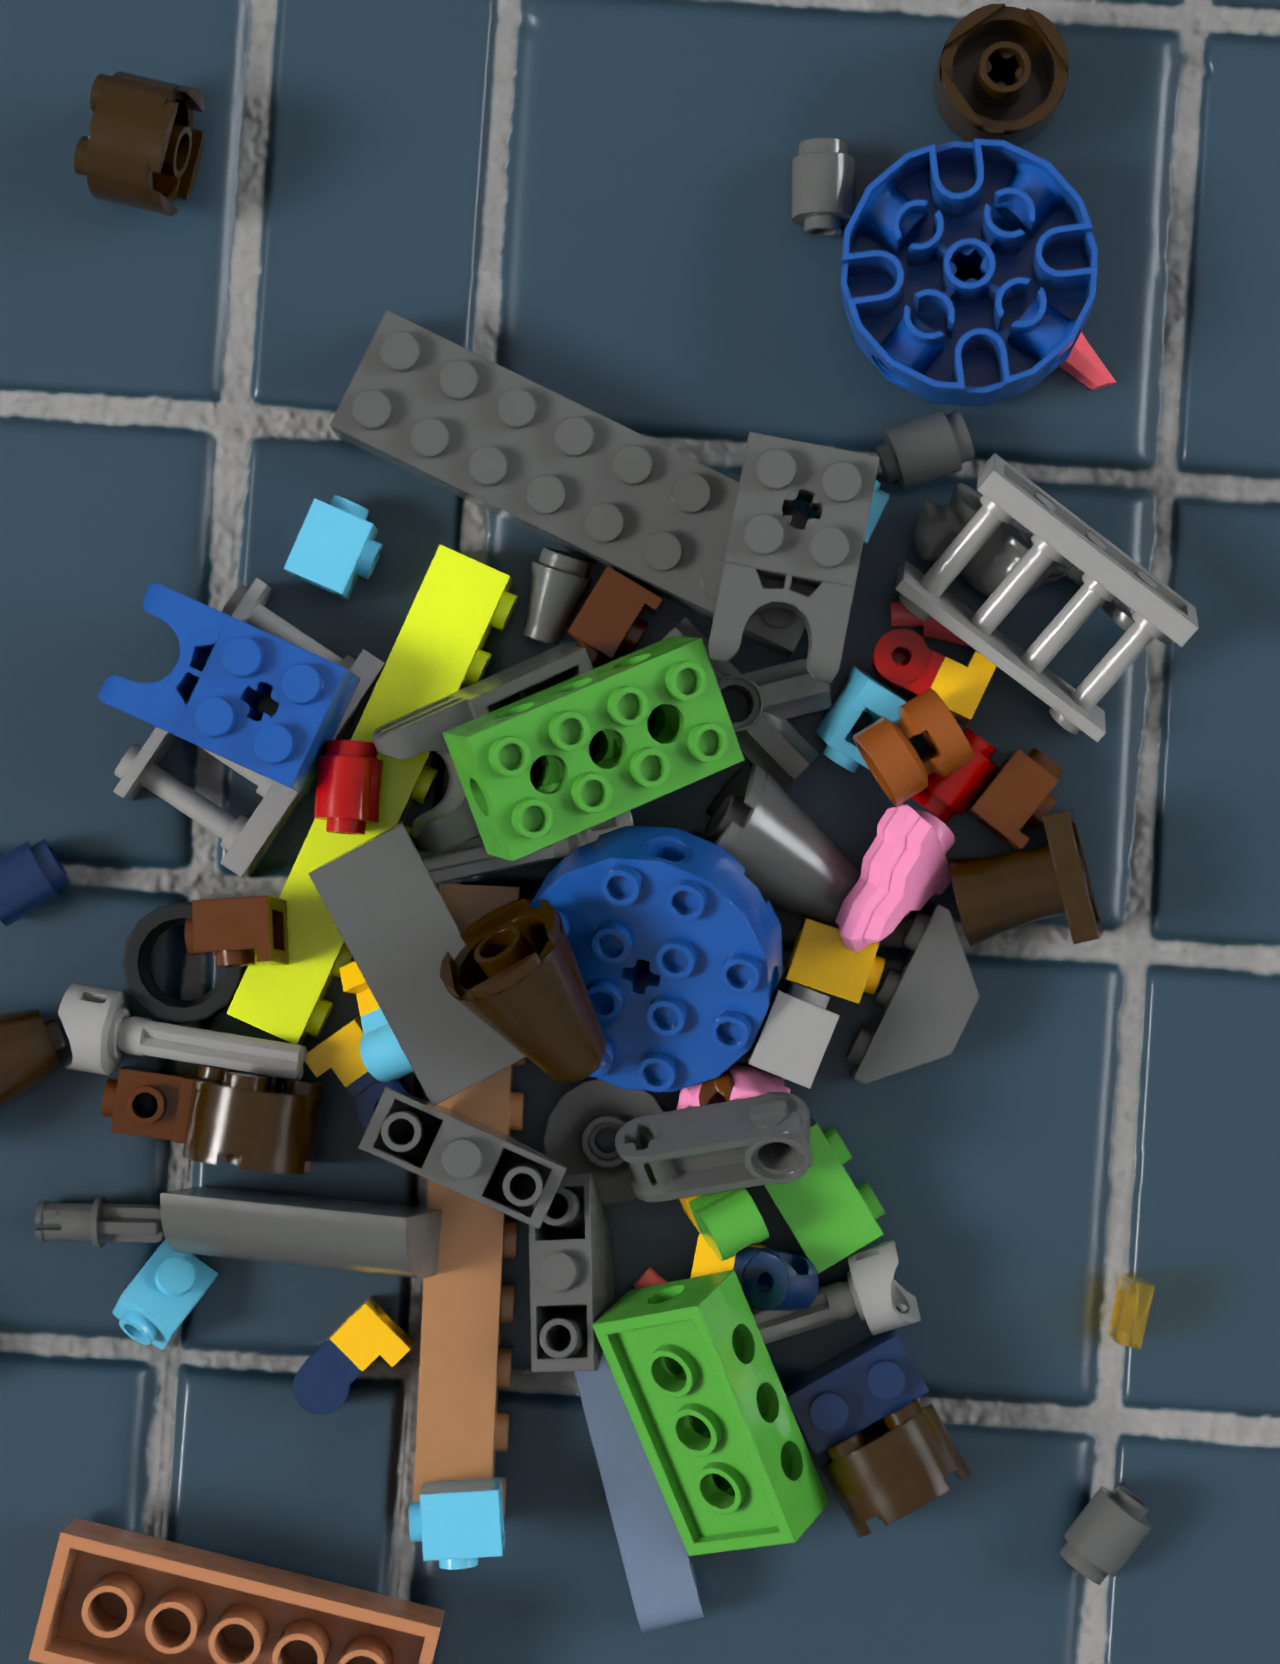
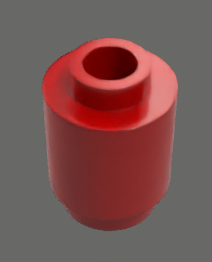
(348, 786)
(961, 787)

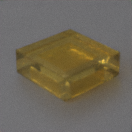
(1130, 1311)

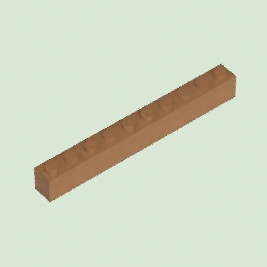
(467, 1297)

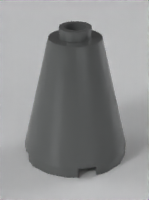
(780, 846)

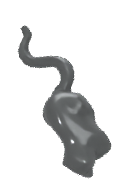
(940, 525)

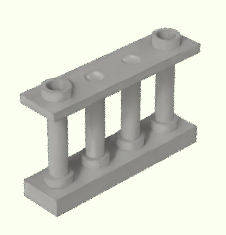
(1055, 537)
(242, 837)

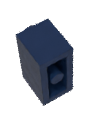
(854, 1390)

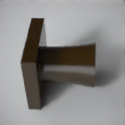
(1029, 886)

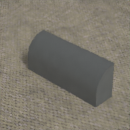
(398, 940)
(302, 1230)

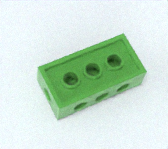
(557, 725)
(711, 1414)

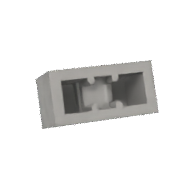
(794, 1035)

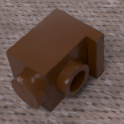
(612, 617)
(1017, 796)
(238, 930)
(169, 1088)

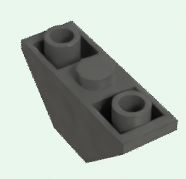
(921, 1004)
(463, 1156)
(570, 1278)

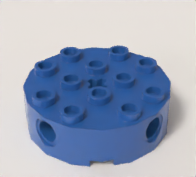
(958, 210)
(669, 952)

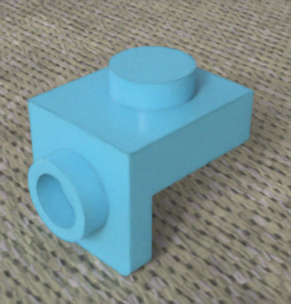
(162, 1296)

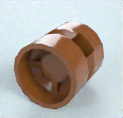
(893, 758)

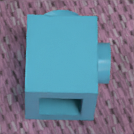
(335, 547)
(459, 1521)

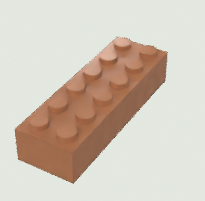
(166, 1602)

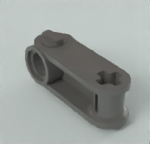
(717, 1147)

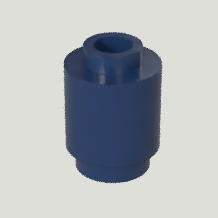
(29, 880)

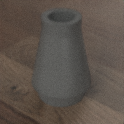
(554, 593)

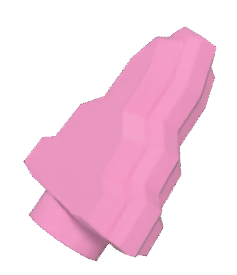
(896, 875)

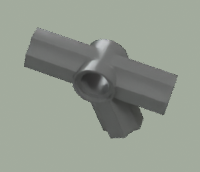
(773, 698)

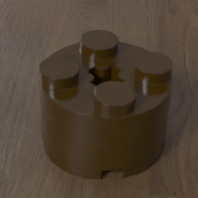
(1004, 42)
(141, 142)
(253, 1121)
(894, 1467)

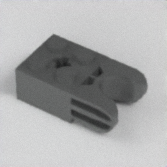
(791, 567)
(422, 729)

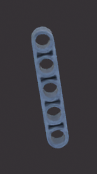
(648, 1539)

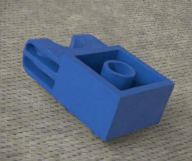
(220, 682)

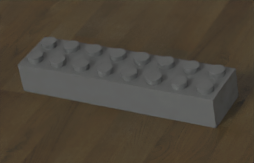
(550, 468)

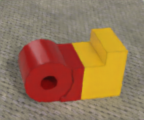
(908, 666)

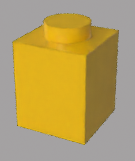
(826, 965)

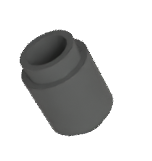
(823, 186)
(925, 449)
(1106, 1533)

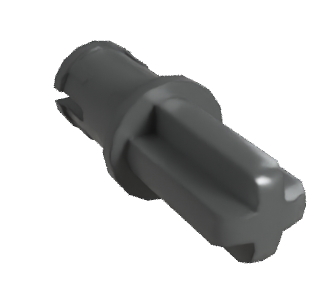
(98, 1222)

